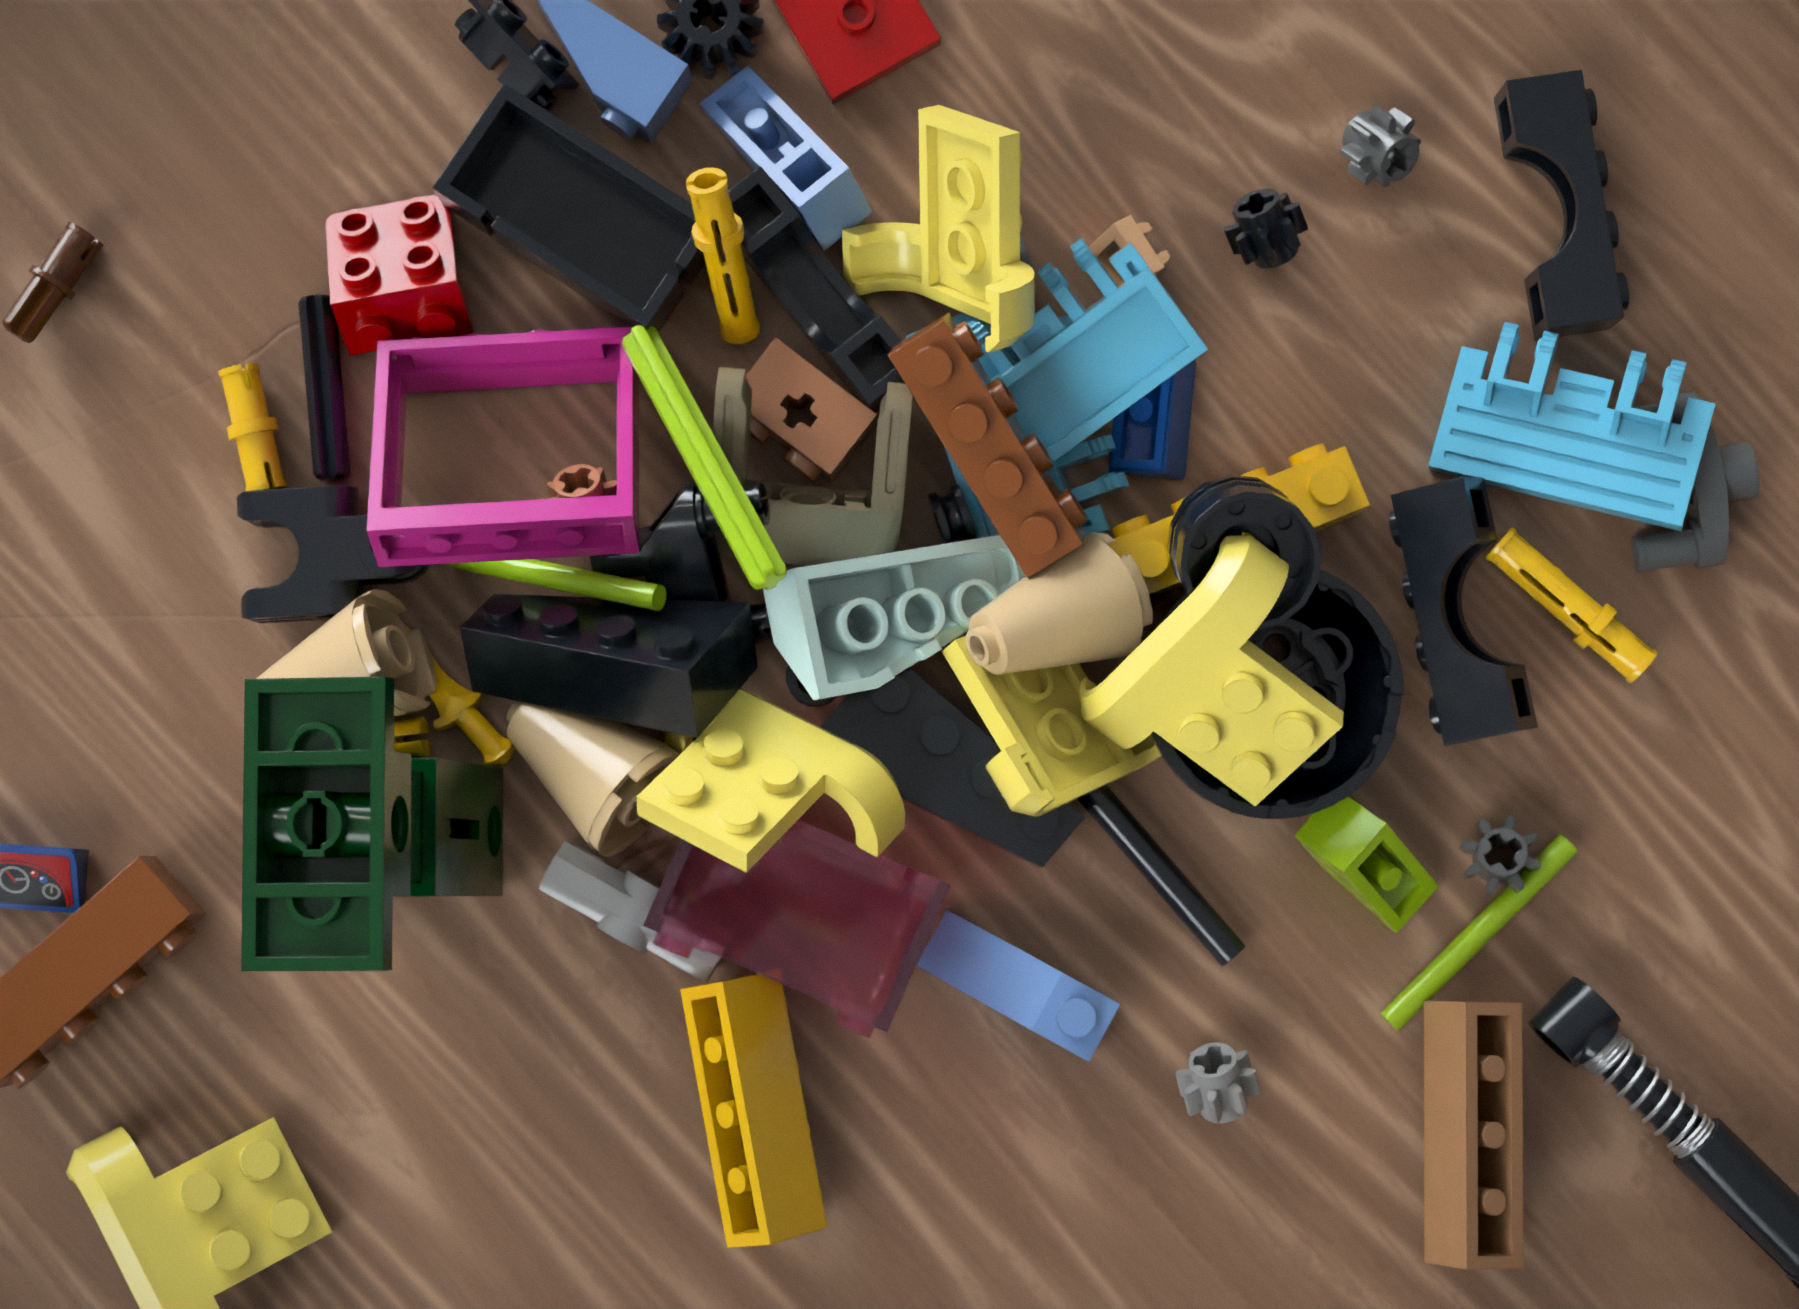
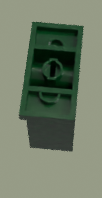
(350, 824)

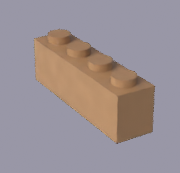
(1473, 1135)

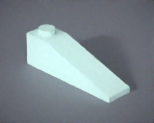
(876, 615)

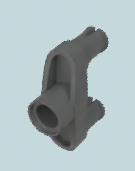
(1723, 477)

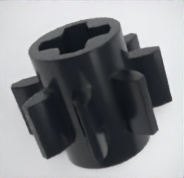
(1266, 228)

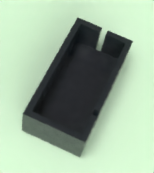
(574, 210)

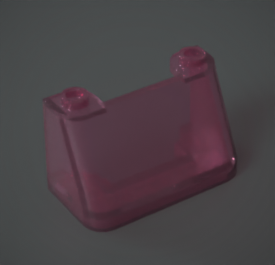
(806, 917)

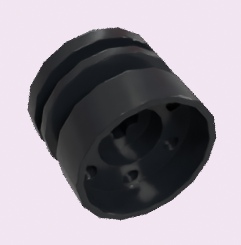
(1258, 509)

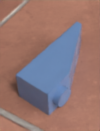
(624, 71)
(790, 153)
(1018, 985)

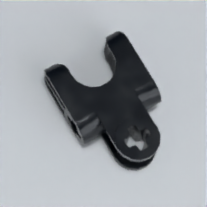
(332, 553)

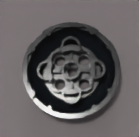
(1350, 657)

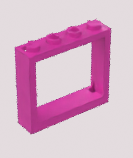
(506, 527)

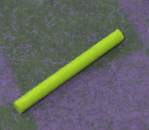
(572, 580)
(1477, 935)

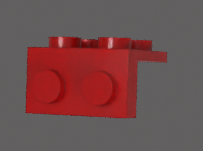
(395, 274)

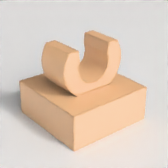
(1119, 236)

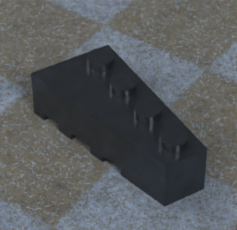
(613, 658)
(942, 764)

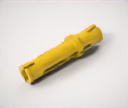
(712, 202)
(1572, 606)

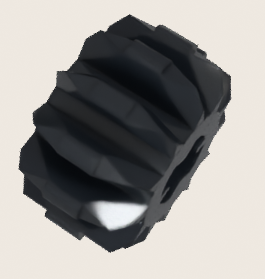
(698, 43)

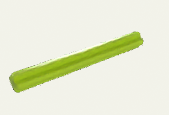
(704, 458)

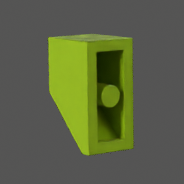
(1368, 861)

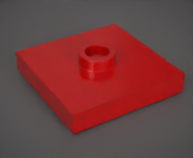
(857, 39)

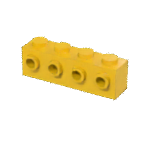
(1318, 483)
(758, 1107)

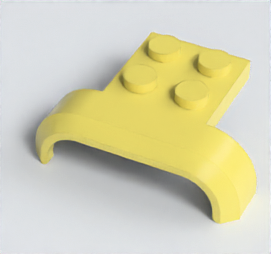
(967, 230)
(1212, 687)
(1043, 740)
(758, 775)
(201, 1222)

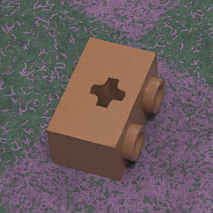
(839, 418)

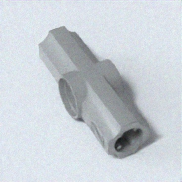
(617, 904)

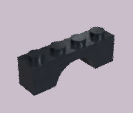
(1549, 128)
(812, 291)
(1440, 537)

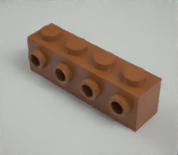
(989, 445)
(87, 962)

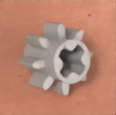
(1217, 1082)

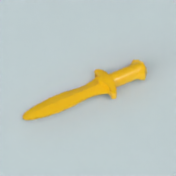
(459, 707)

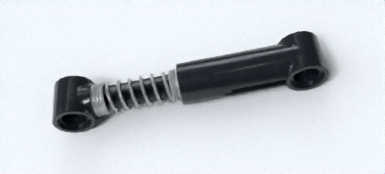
(1586, 1033)

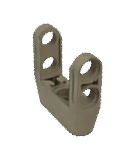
(822, 522)

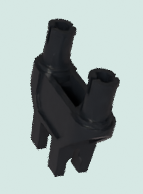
(684, 554)

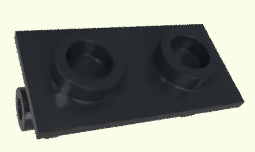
(500, 32)

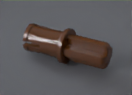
(51, 282)

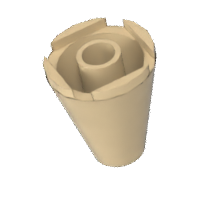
(1065, 614)
(366, 645)
(590, 769)

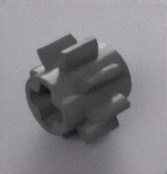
(1380, 145)
(1502, 838)

